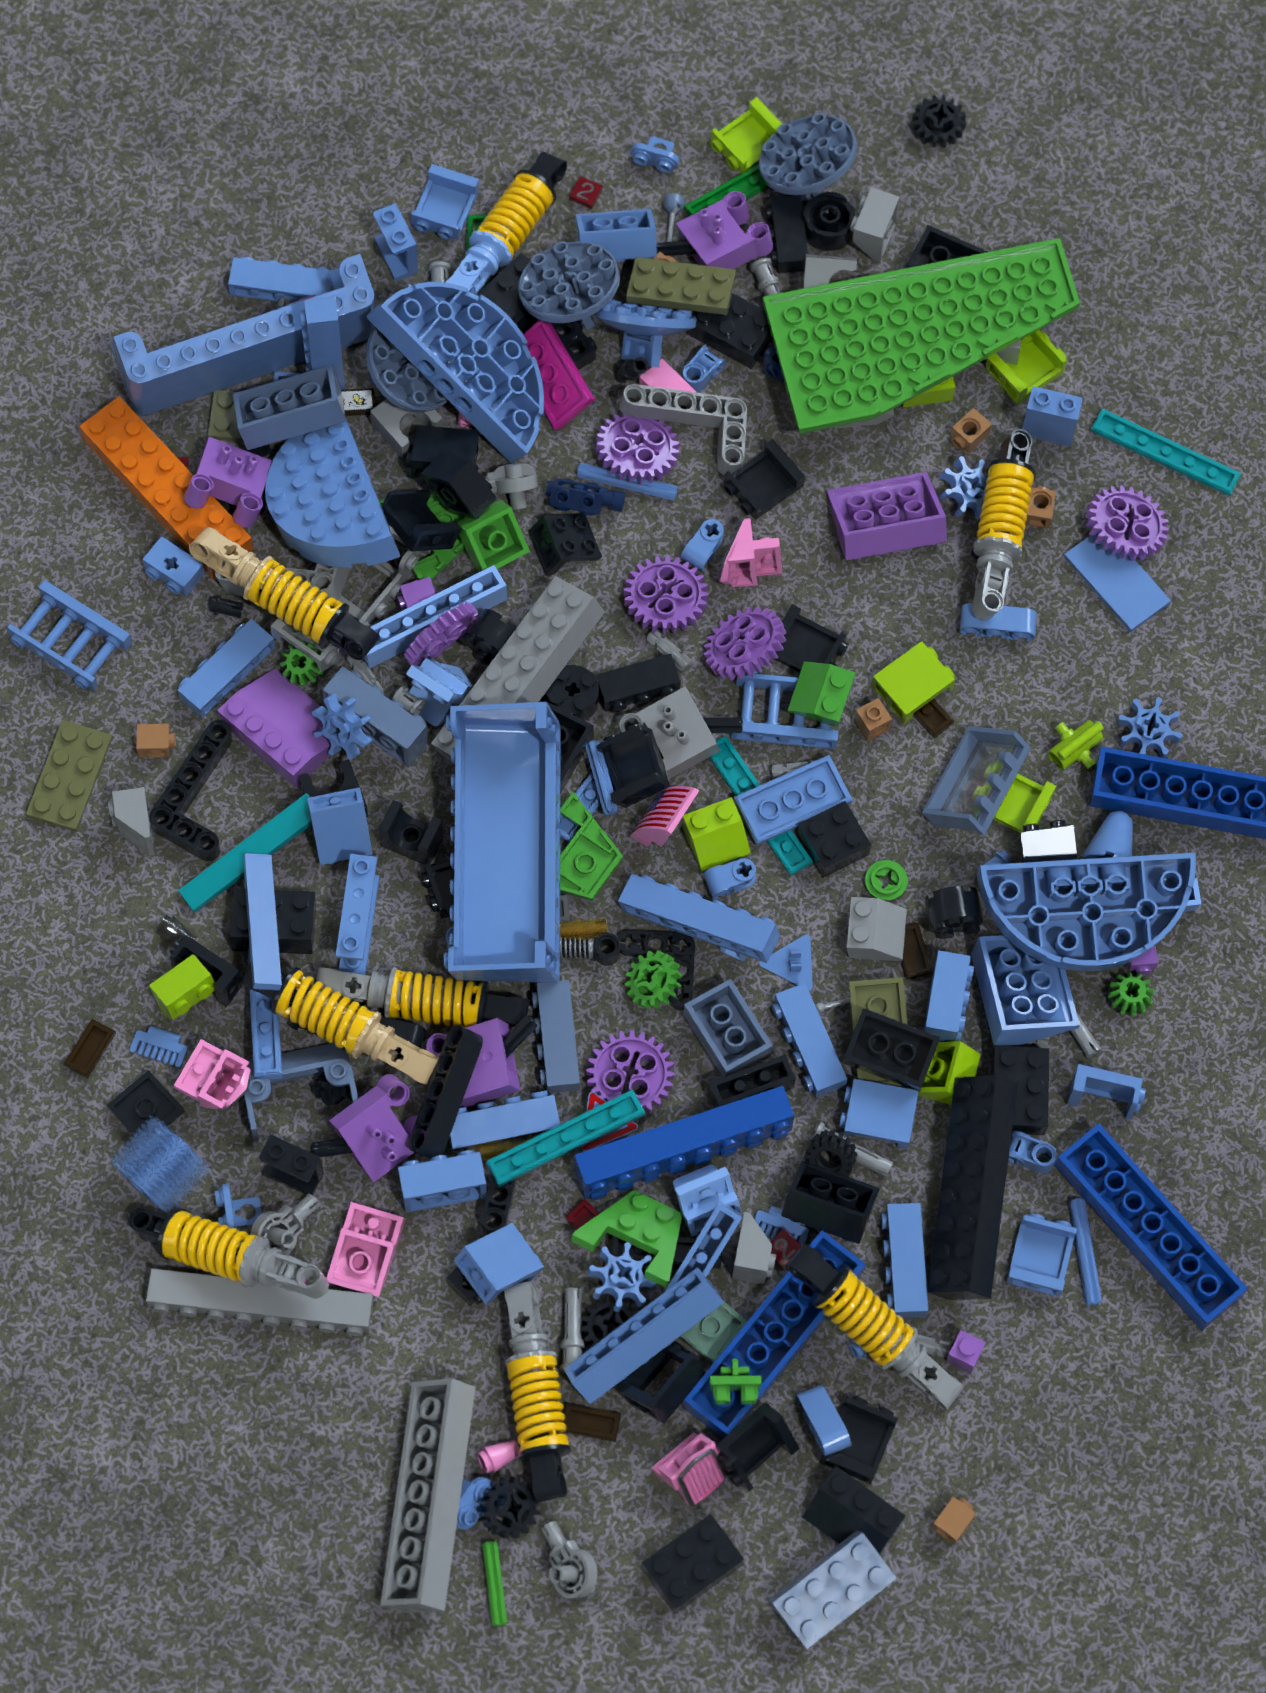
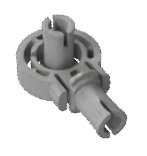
(513, 480)
(284, 1225)
(569, 1564)

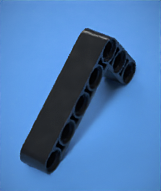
(189, 790)

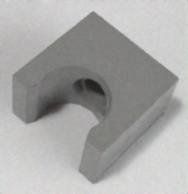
(821, 268)
(392, 420)

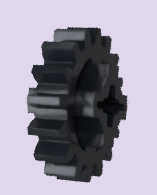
(951, 122)
(600, 1323)
(506, 1497)

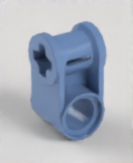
(704, 367)
(702, 547)
(727, 877)
(1028, 1150)

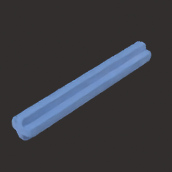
(603, 476)
(1085, 1252)

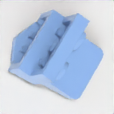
(440, 686)
(700, 1194)

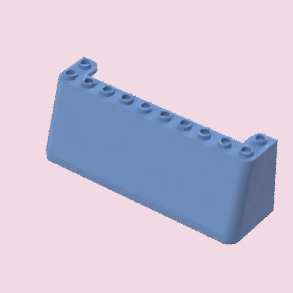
(238, 350)
(505, 843)

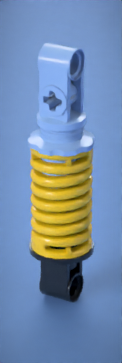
(510, 222)

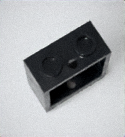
(673, 1391)

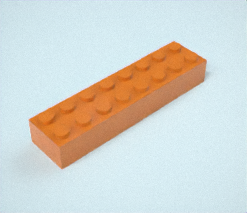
(156, 476)

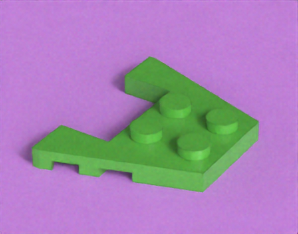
(435, 563)
(589, 856)
(641, 1223)

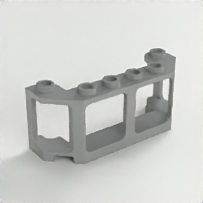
(331, 654)

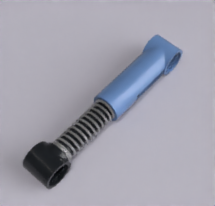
(588, 949)

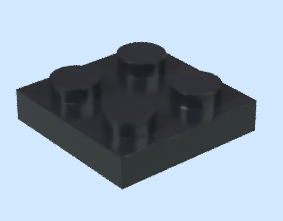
(145, 1099)

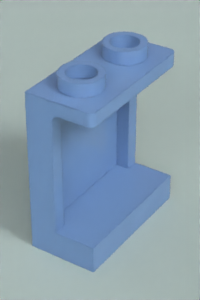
(445, 203)
(396, 242)
(1052, 416)
(339, 825)
(1107, 1085)
(879, 1112)
(1041, 1254)
(498, 1262)

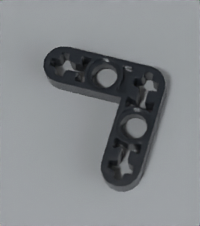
(682, 958)

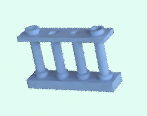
(72, 611)
(771, 730)
(357, 914)

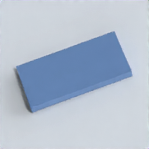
(1118, 582)
(791, 799)

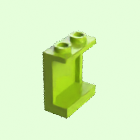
(744, 137)
(1037, 366)
(913, 681)
(1024, 803)

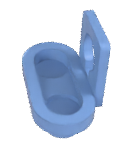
(662, 159)
(224, 1200)
(469, 1501)

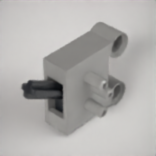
(681, 730)

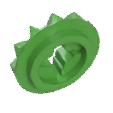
(880, 870)

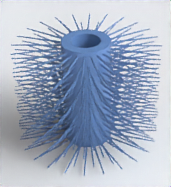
(160, 1165)

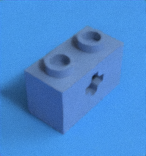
(165, 555)

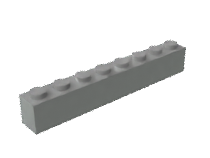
(223, 1297)

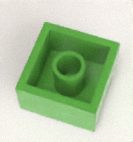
(493, 537)

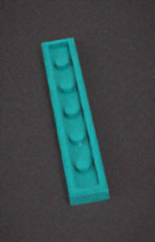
(1166, 452)
(740, 780)
(231, 868)
(565, 1138)

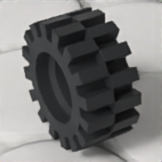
(836, 1145)

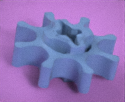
(966, 486)
(342, 726)
(1138, 726)
(621, 1286)

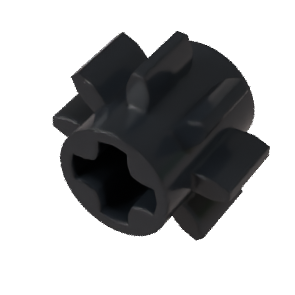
(330, 1094)

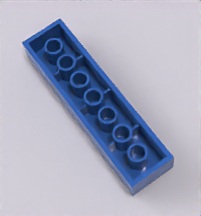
(1180, 792)
(684, 1143)
(1150, 1227)
(768, 1341)

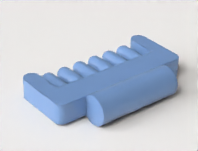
(160, 1039)
(775, 1220)

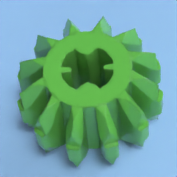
(294, 671)
(1131, 1003)

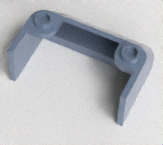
(299, 1065)

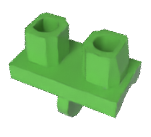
(723, 1385)

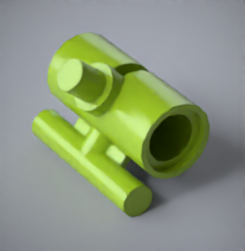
(1076, 744)

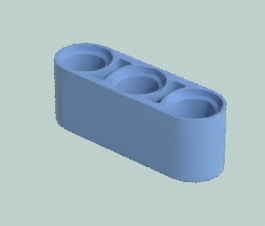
(1007, 623)
(823, 1420)

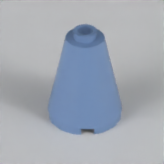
(1112, 838)

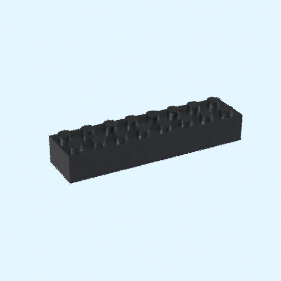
(972, 1188)

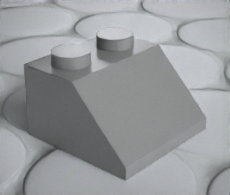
(875, 223)
(132, 816)
(876, 929)
(753, 1253)

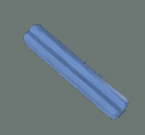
(601, 778)

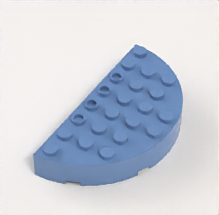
(470, 357)
(327, 500)
(1088, 909)

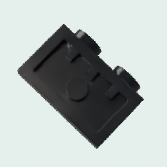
(563, 540)

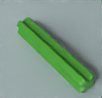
(494, 1583)

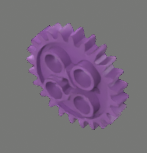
(635, 452)
(1144, 524)
(650, 580)
(441, 633)
(745, 643)
(652, 1080)

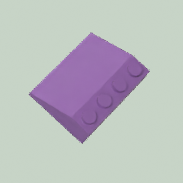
(887, 516)
(278, 725)

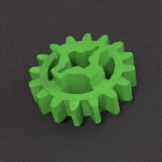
(653, 979)

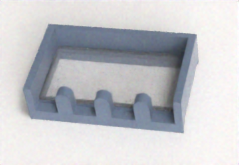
(977, 779)

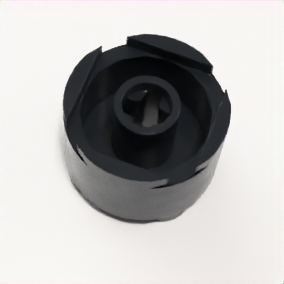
(828, 221)
(487, 635)
(583, 685)
(954, 911)

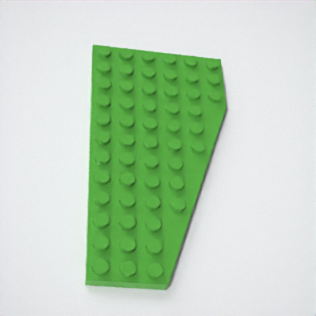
(891, 335)

